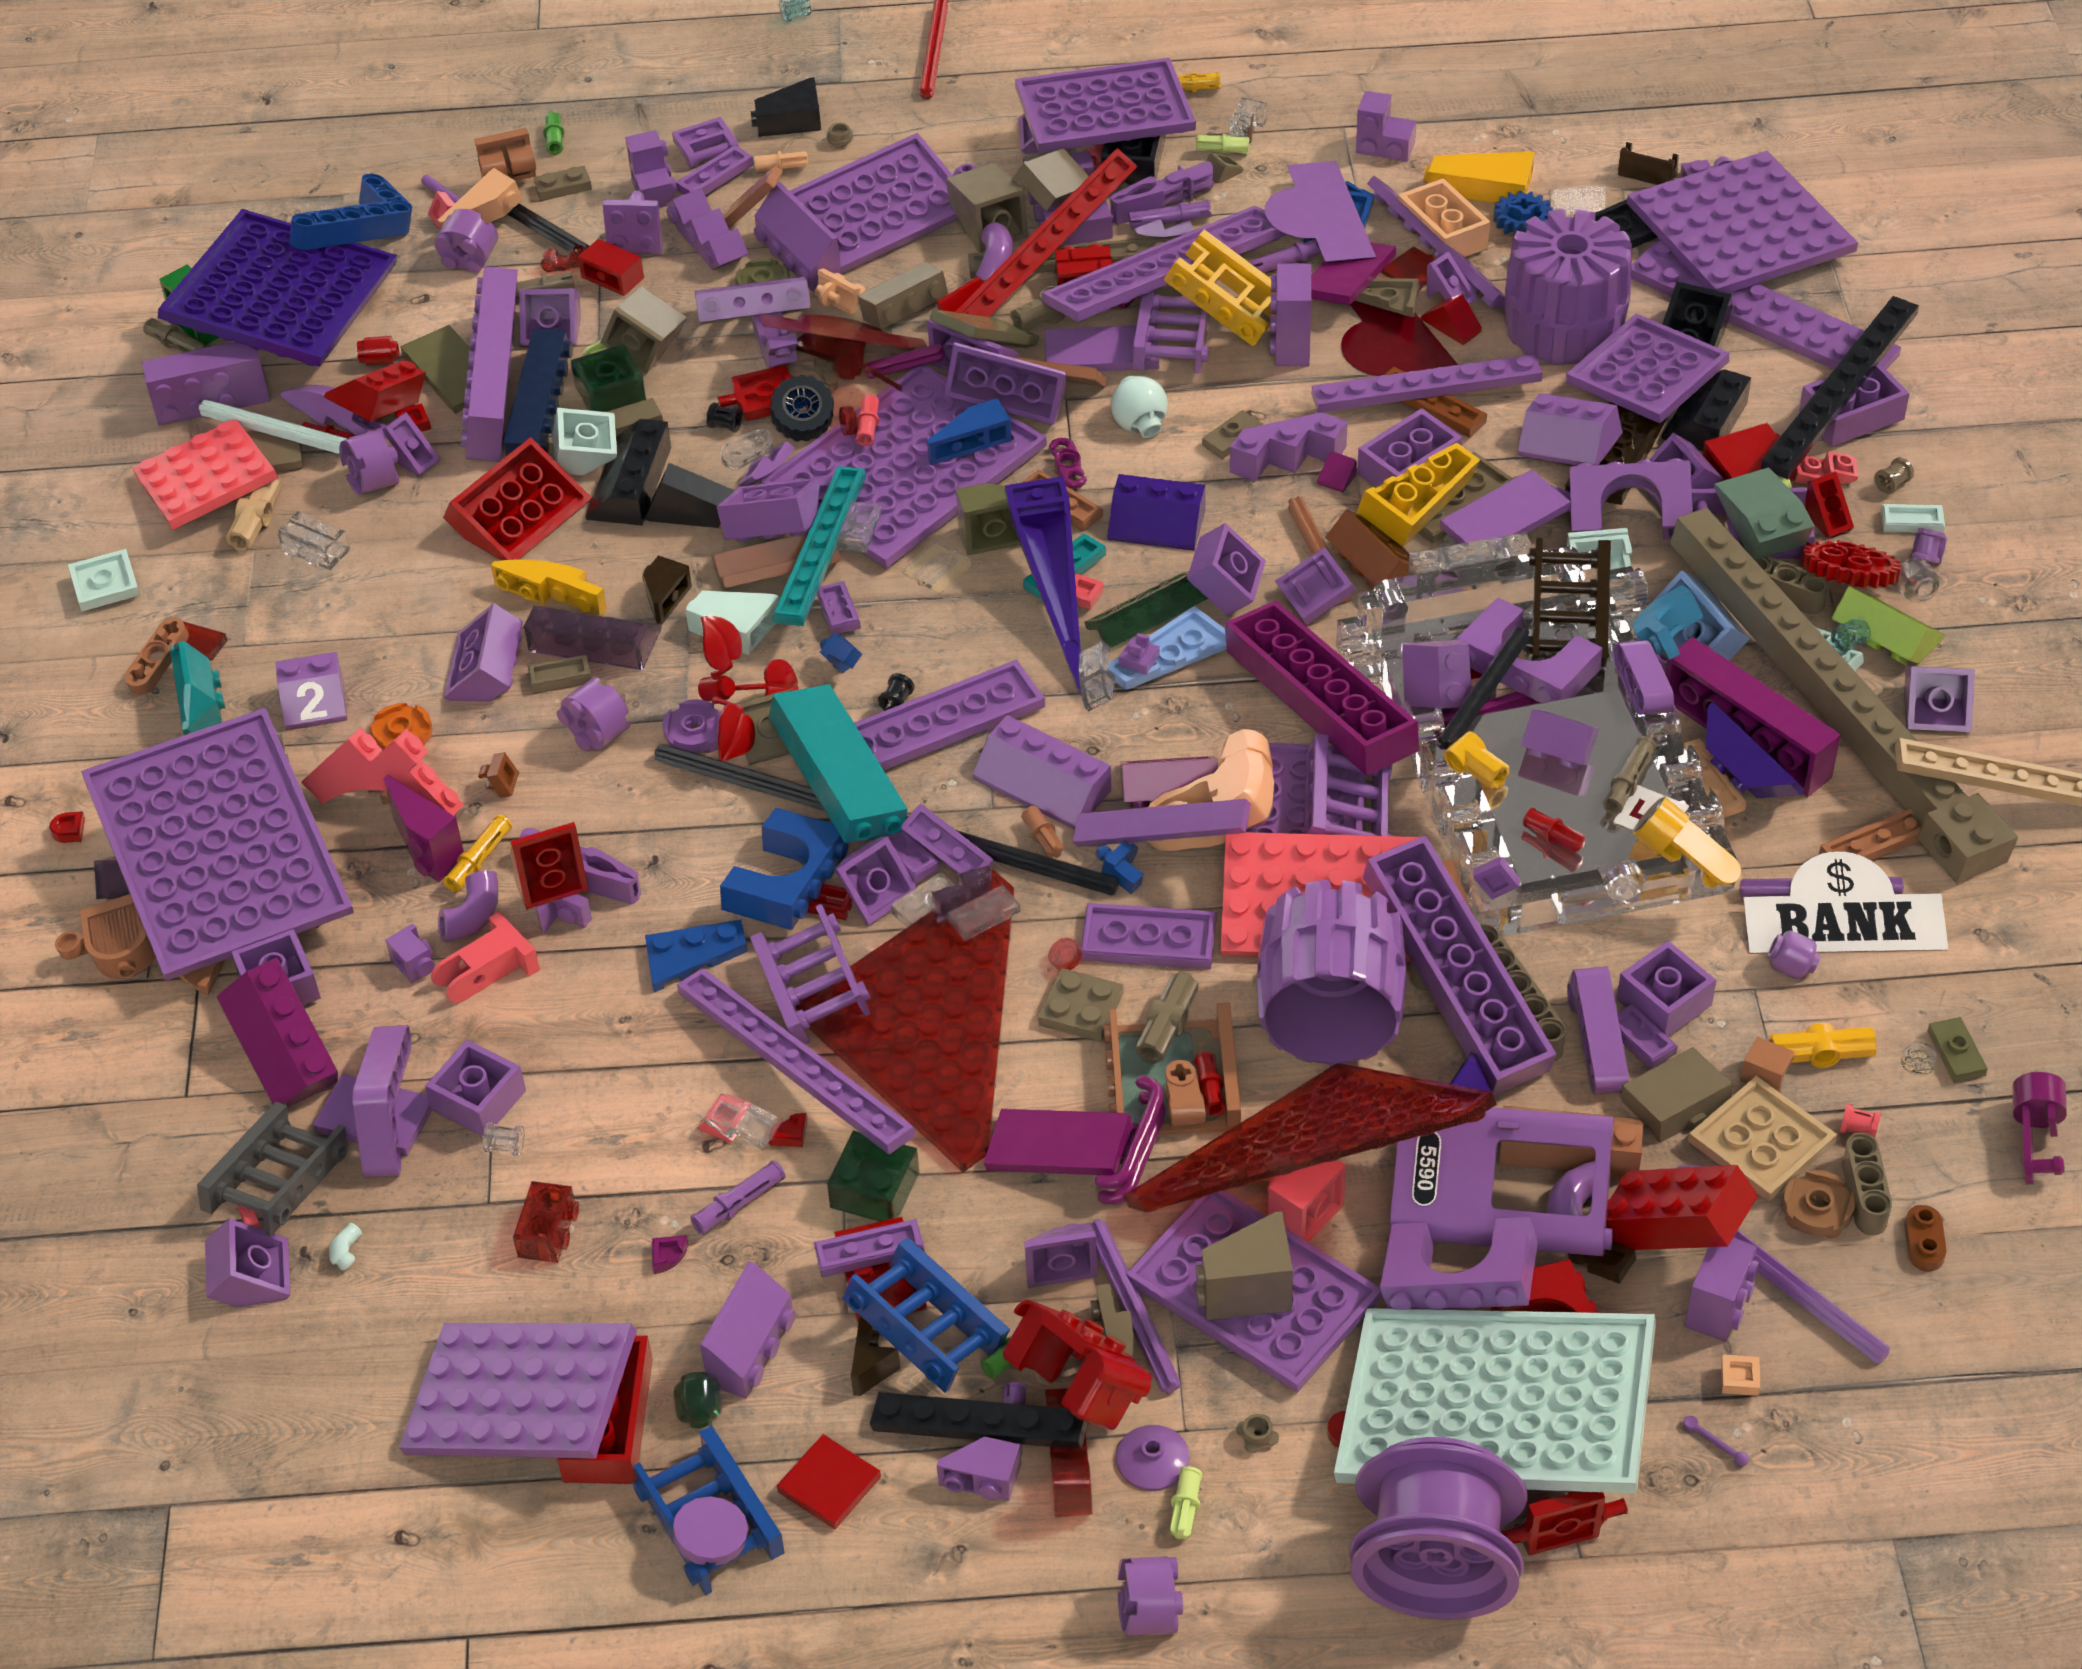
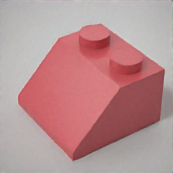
(1308, 1197)

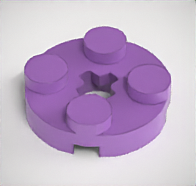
(679, 722)

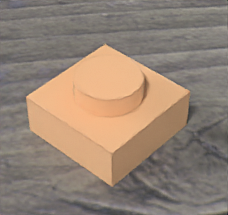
(1740, 1375)

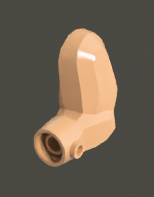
(1241, 774)

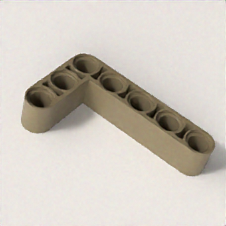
(1538, 1004)

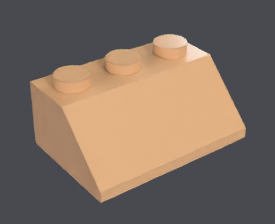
(1449, 216)

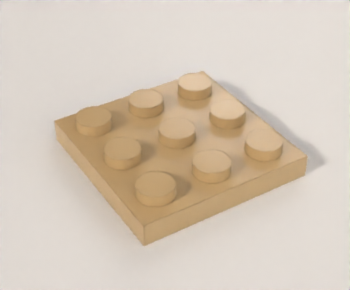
(1763, 1136)

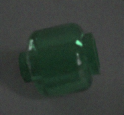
(697, 1399)

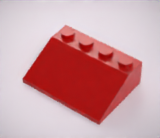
(516, 503)

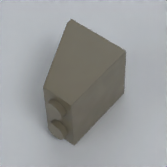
(985, 198)
(644, 326)
(1247, 1272)

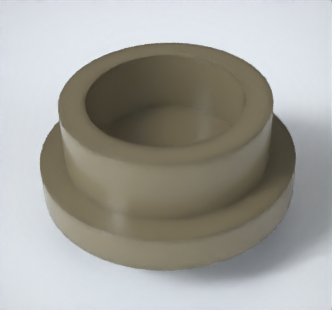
(839, 134)

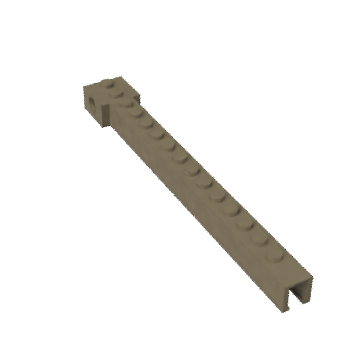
(1955, 827)

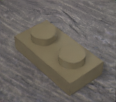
(562, 183)

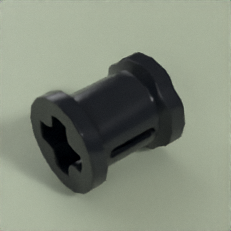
(724, 417)
(895, 691)

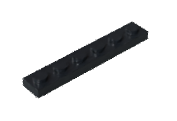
(977, 1420)

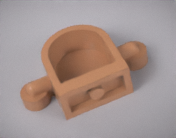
(111, 937)

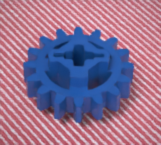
(1516, 209)

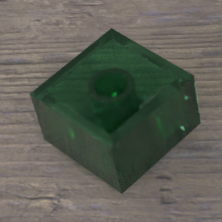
(608, 379)
(871, 1181)

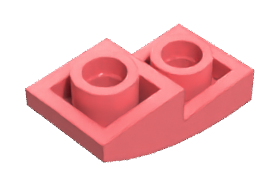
(1813, 467)

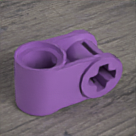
(1929, 545)

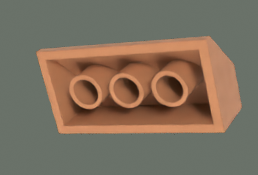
(1624, 1157)

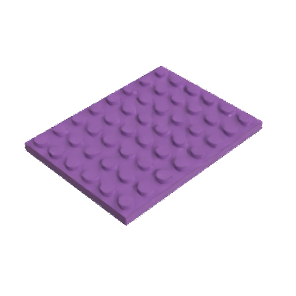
(911, 492)
(216, 842)

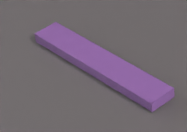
(1162, 822)

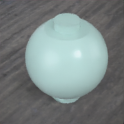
(1139, 405)

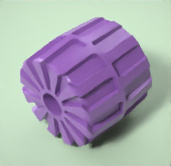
(1567, 285)
(1331, 973)

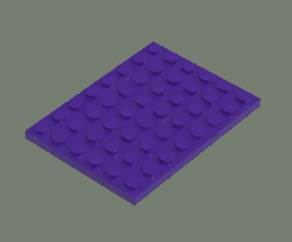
(276, 296)

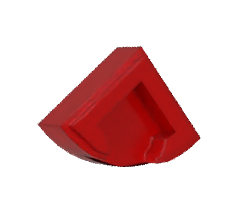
(791, 1131)

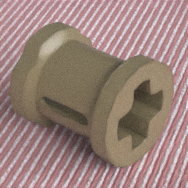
(1894, 475)

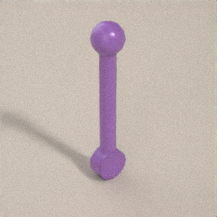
(1691, 1424)

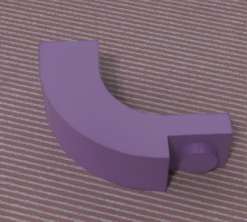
(774, 344)

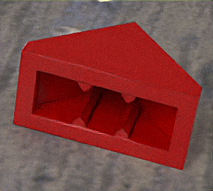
(1454, 319)
(1827, 505)

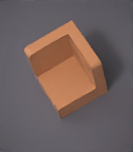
(1767, 1062)

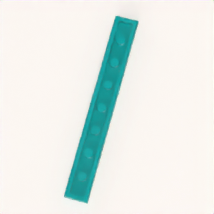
(818, 547)

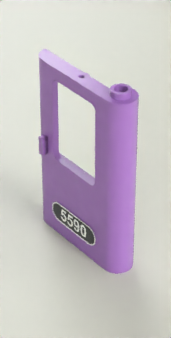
(1452, 1171)

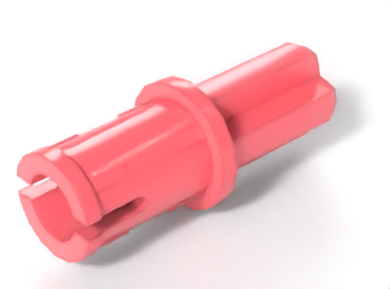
(867, 420)

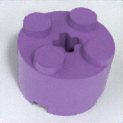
(465, 240)
(369, 462)
(594, 715)
(1149, 1596)

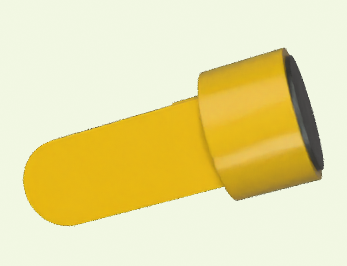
(1668, 829)

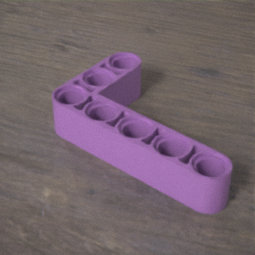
(375, 1100)

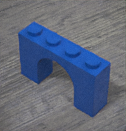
(785, 897)

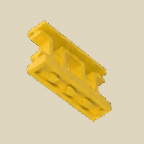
(1218, 262)

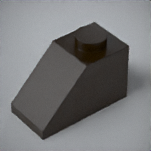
(665, 586)

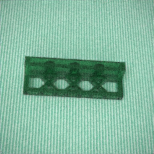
(1146, 610)

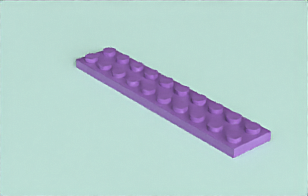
(1147, 269)
(1763, 312)

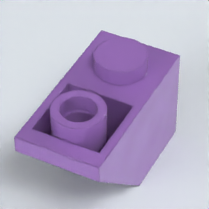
(982, 1468)

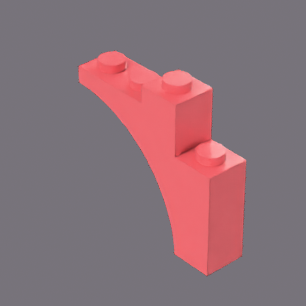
(363, 765)

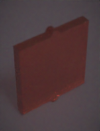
(1410, 266)

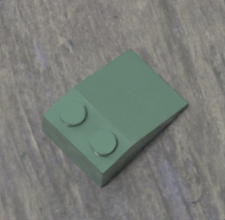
(1764, 513)

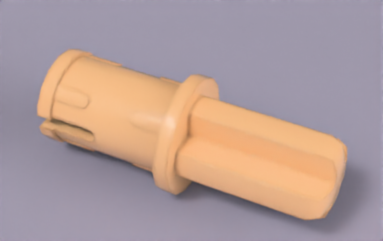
(789, 160)

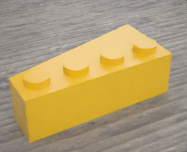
(1413, 498)

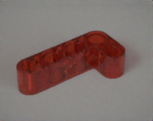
(1069, 1471)

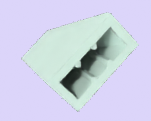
(746, 611)

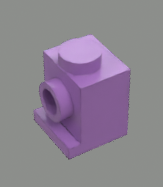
(410, 953)

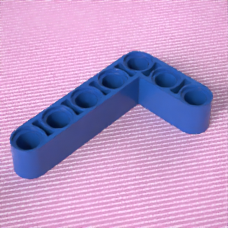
(380, 215)

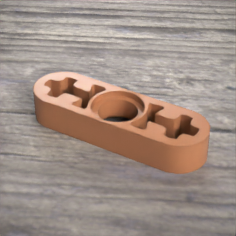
(157, 668)

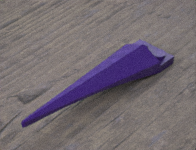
(1044, 531)

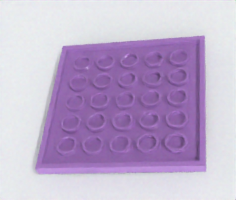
(1741, 223)

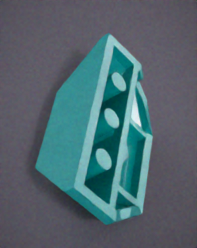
(196, 688)

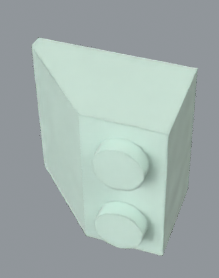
(583, 440)

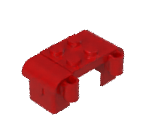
(1106, 1378)

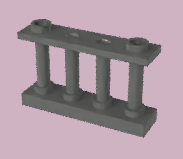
(256, 1146)

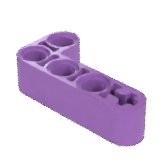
(1593, 998)

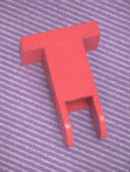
(485, 961)

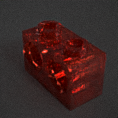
(549, 1214)

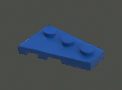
(685, 950)

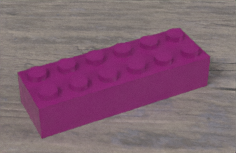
(1778, 726)

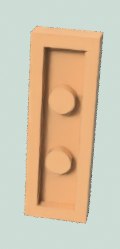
(1719, 783)

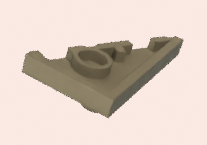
(1392, 295)

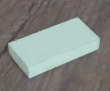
(1909, 518)

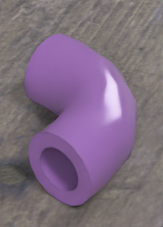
(998, 249)
(474, 911)
(1572, 1191)

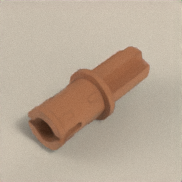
(1042, 831)

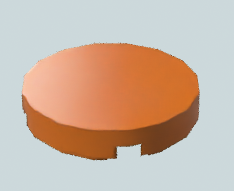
(395, 719)

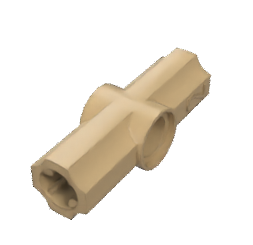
(252, 515)

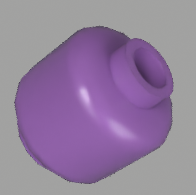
(1793, 954)

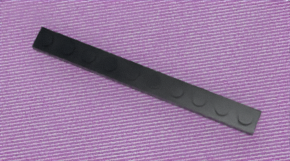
(1839, 387)

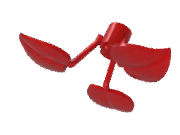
(720, 647)

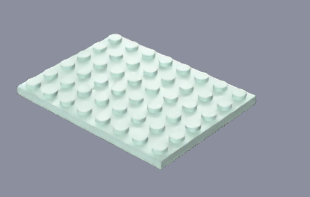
(1536, 1388)

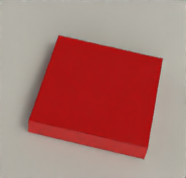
(828, 1481)

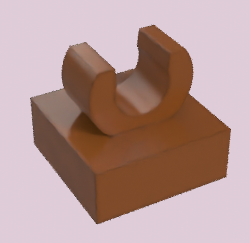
(500, 774)

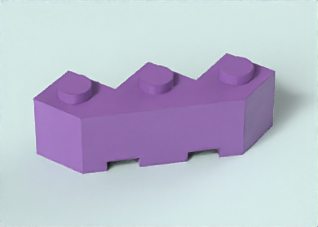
(705, 229)
(1287, 444)

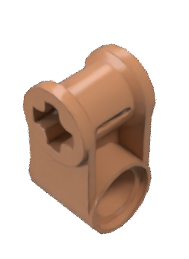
(1183, 1095)

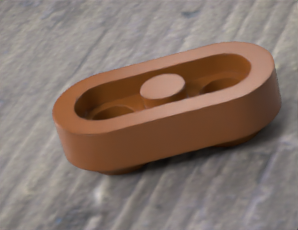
(1925, 1234)

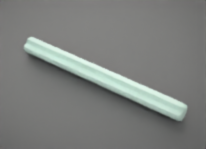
(271, 426)

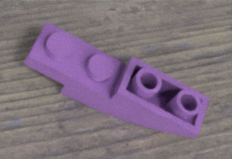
(312, 402)

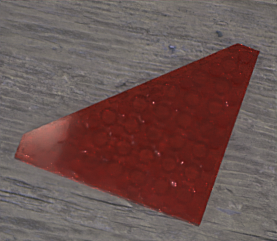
(929, 1029)
(1316, 1123)

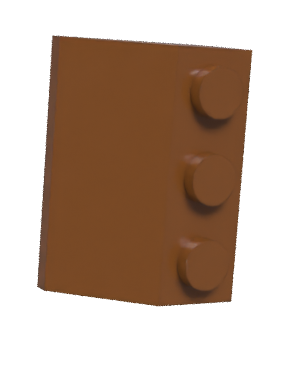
(1368, 549)

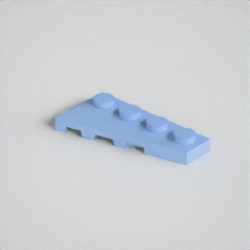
(1181, 643)

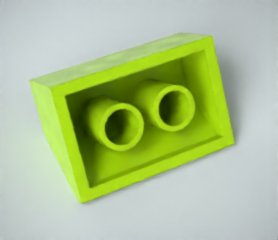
(1888, 626)

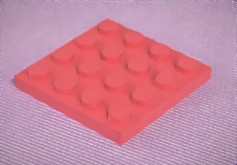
(204, 473)

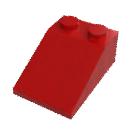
(548, 865)

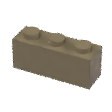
(902, 295)

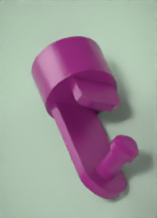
(2039, 1103)

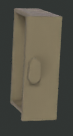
(1051, 178)
(1677, 1094)

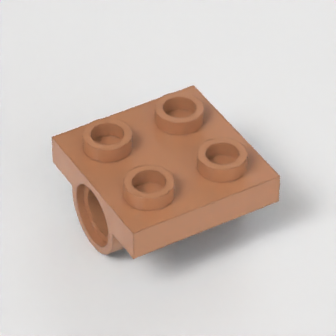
(508, 153)

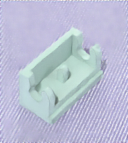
(1620, 544)

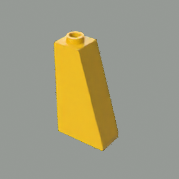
(1484, 174)

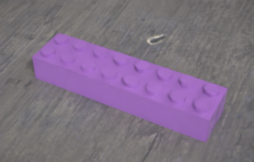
(489, 364)
(1460, 966)

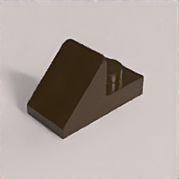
(870, 1360)

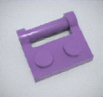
(703, 136)

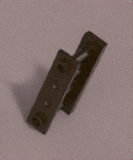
(1596, 588)

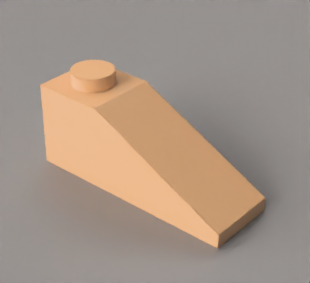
(491, 197)

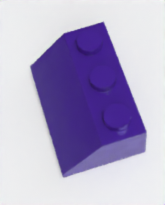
(1157, 512)

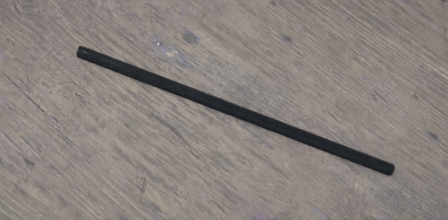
(804, 795)

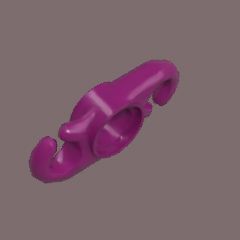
(1068, 453)

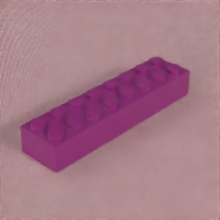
(1322, 687)

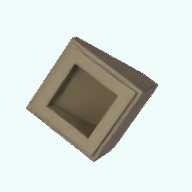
(1223, 167)

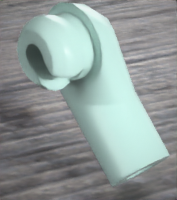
(341, 1244)

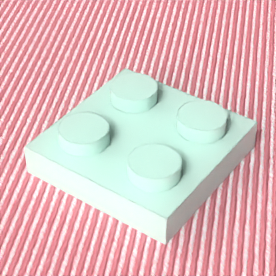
(103, 580)

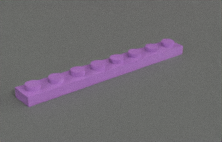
(1477, 281)
(1426, 383)

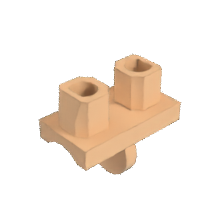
(836, 291)

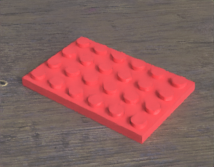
(1269, 864)

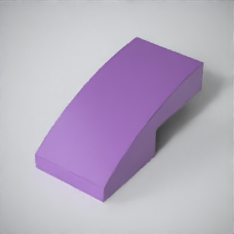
(1156, 229)
(766, 465)

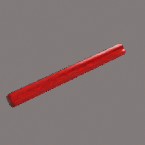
(933, 48)

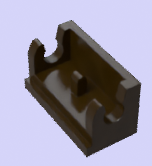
(1646, 167)

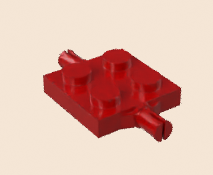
(754, 391)
(1564, 1520)

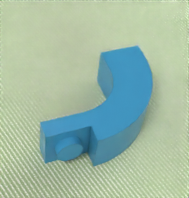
(1666, 618)

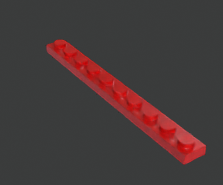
(1049, 236)

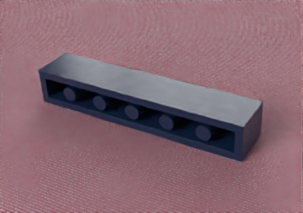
(539, 389)

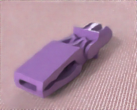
(1155, 194)
(605, 874)

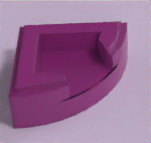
(668, 1252)

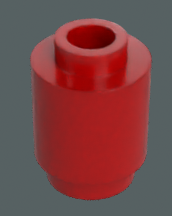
(377, 350)

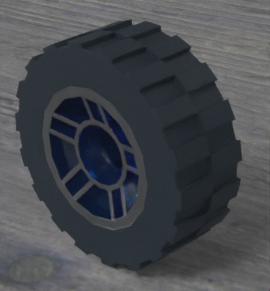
(800, 393)

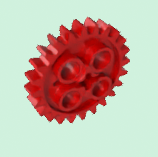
(1851, 564)

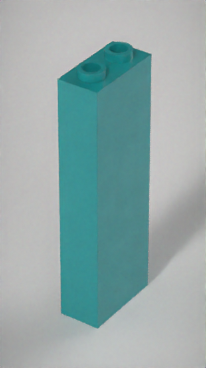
(837, 763)

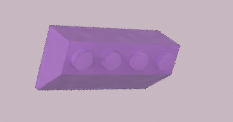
(796, 236)
(1018, 384)
(1042, 771)

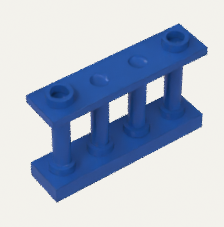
(943, 1292)
(728, 1480)

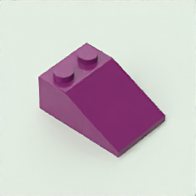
(426, 830)

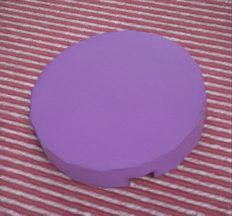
(710, 1530)

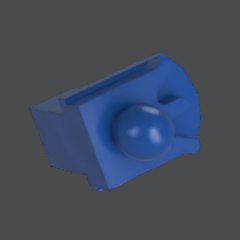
(839, 652)
(1119, 865)

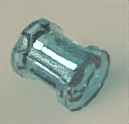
(794, 8)
(1850, 634)

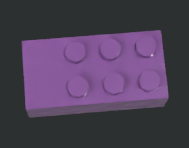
(217, 373)

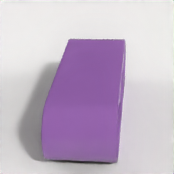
(1643, 677)

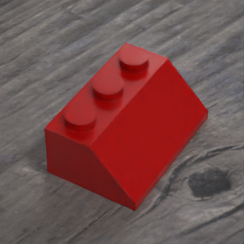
(380, 391)

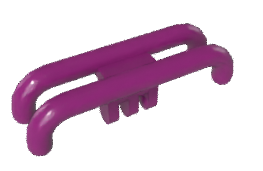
(1137, 1145)

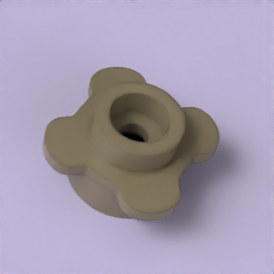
(1257, 1423)

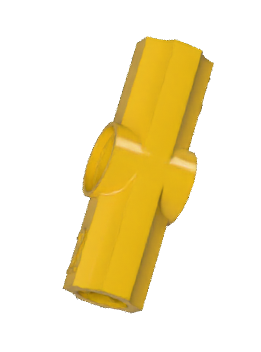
(1827, 1045)

